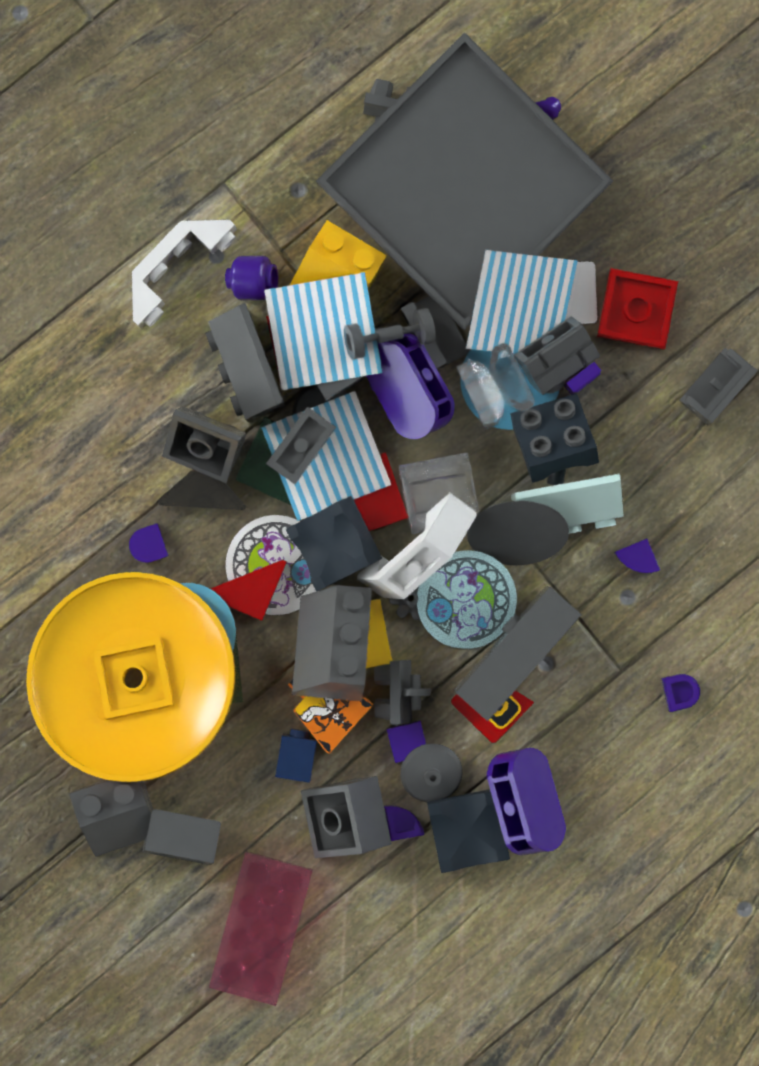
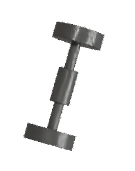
(422, 326)

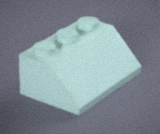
(581, 501)

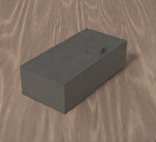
(517, 652)

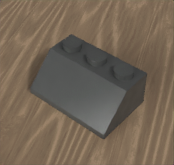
(244, 364)
(332, 643)

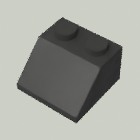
(203, 443)
(112, 814)
(346, 817)

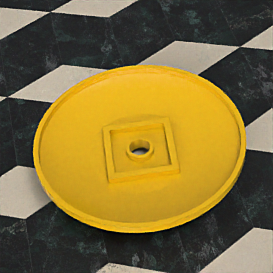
(82, 665)

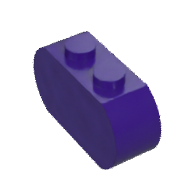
(411, 388)
(526, 801)

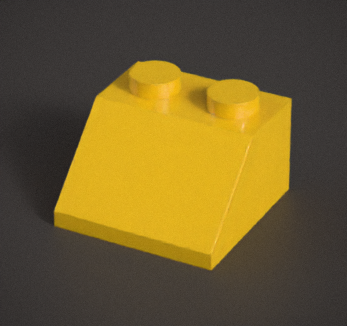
(336, 255)

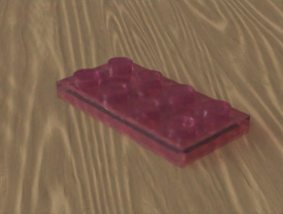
(260, 928)

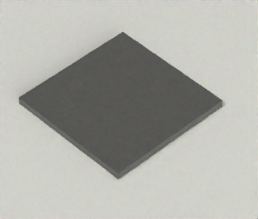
(462, 172)

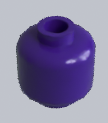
(251, 276)

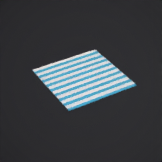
(519, 299)
(309, 330)
(344, 465)

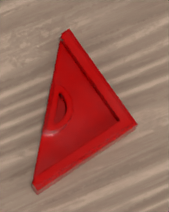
(252, 591)

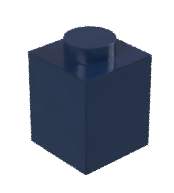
(296, 756)

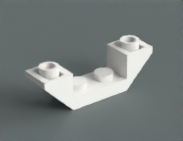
(211, 233)
(426, 554)

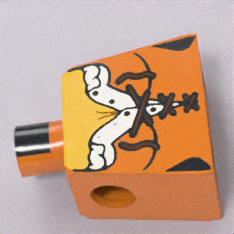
(330, 718)

